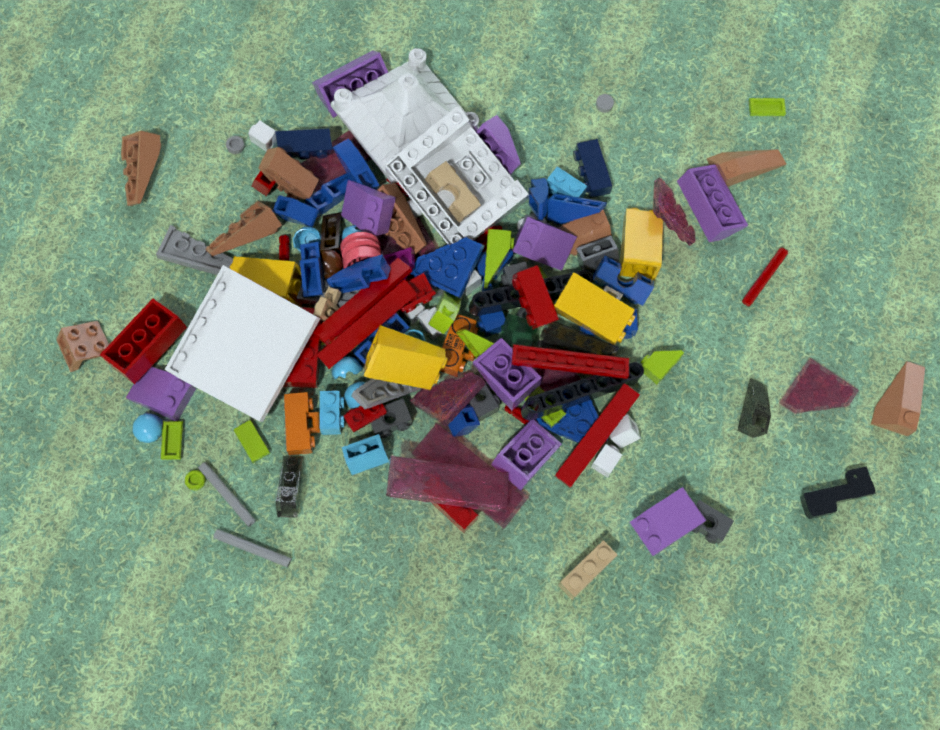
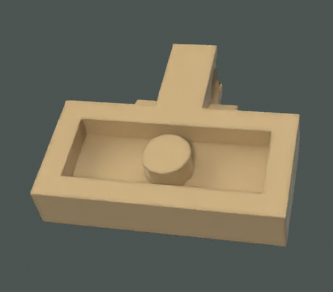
(327, 306)

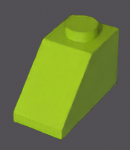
(660, 364)

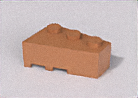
(288, 174)

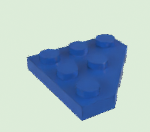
(450, 265)
(575, 422)

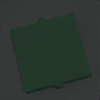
(517, 331)

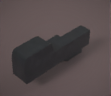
(825, 501)

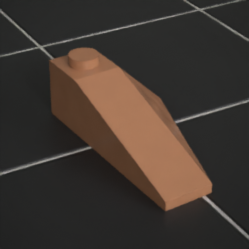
(141, 153)
(746, 164)
(255, 223)
(403, 224)
(588, 229)
(902, 401)

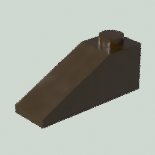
(331, 233)

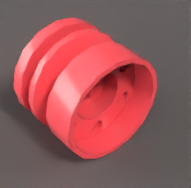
(359, 247)

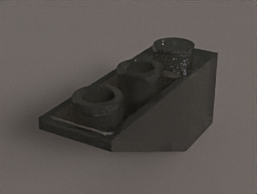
(755, 411)
(289, 487)

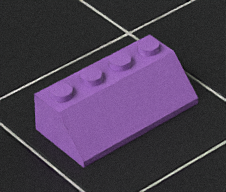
(350, 77)
(711, 202)

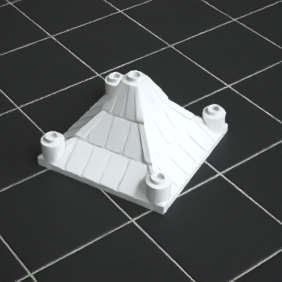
(396, 109)

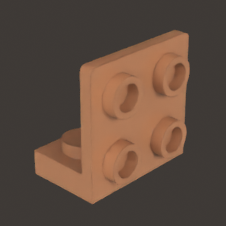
(81, 343)

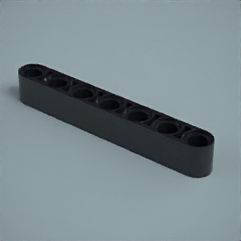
(507, 302)
(575, 395)

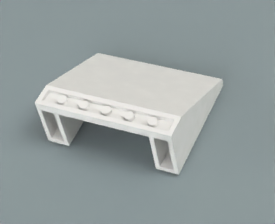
(458, 144)
(242, 344)

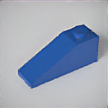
(569, 208)
(490, 323)

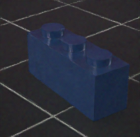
(304, 143)
(592, 168)

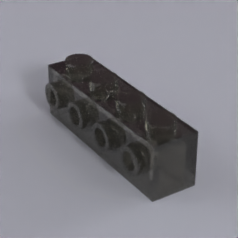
(568, 339)

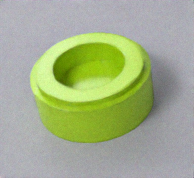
(194, 480)

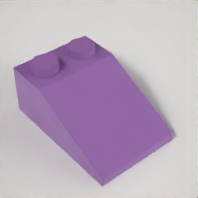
(499, 141)
(367, 208)
(543, 243)
(508, 381)
(162, 393)
(526, 454)
(667, 521)

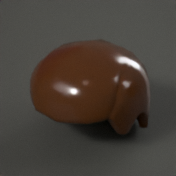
(331, 263)

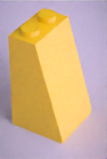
(641, 244)
(275, 275)
(594, 309)
(404, 359)

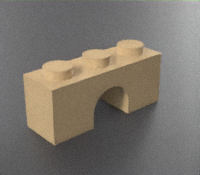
(445, 178)
(587, 570)

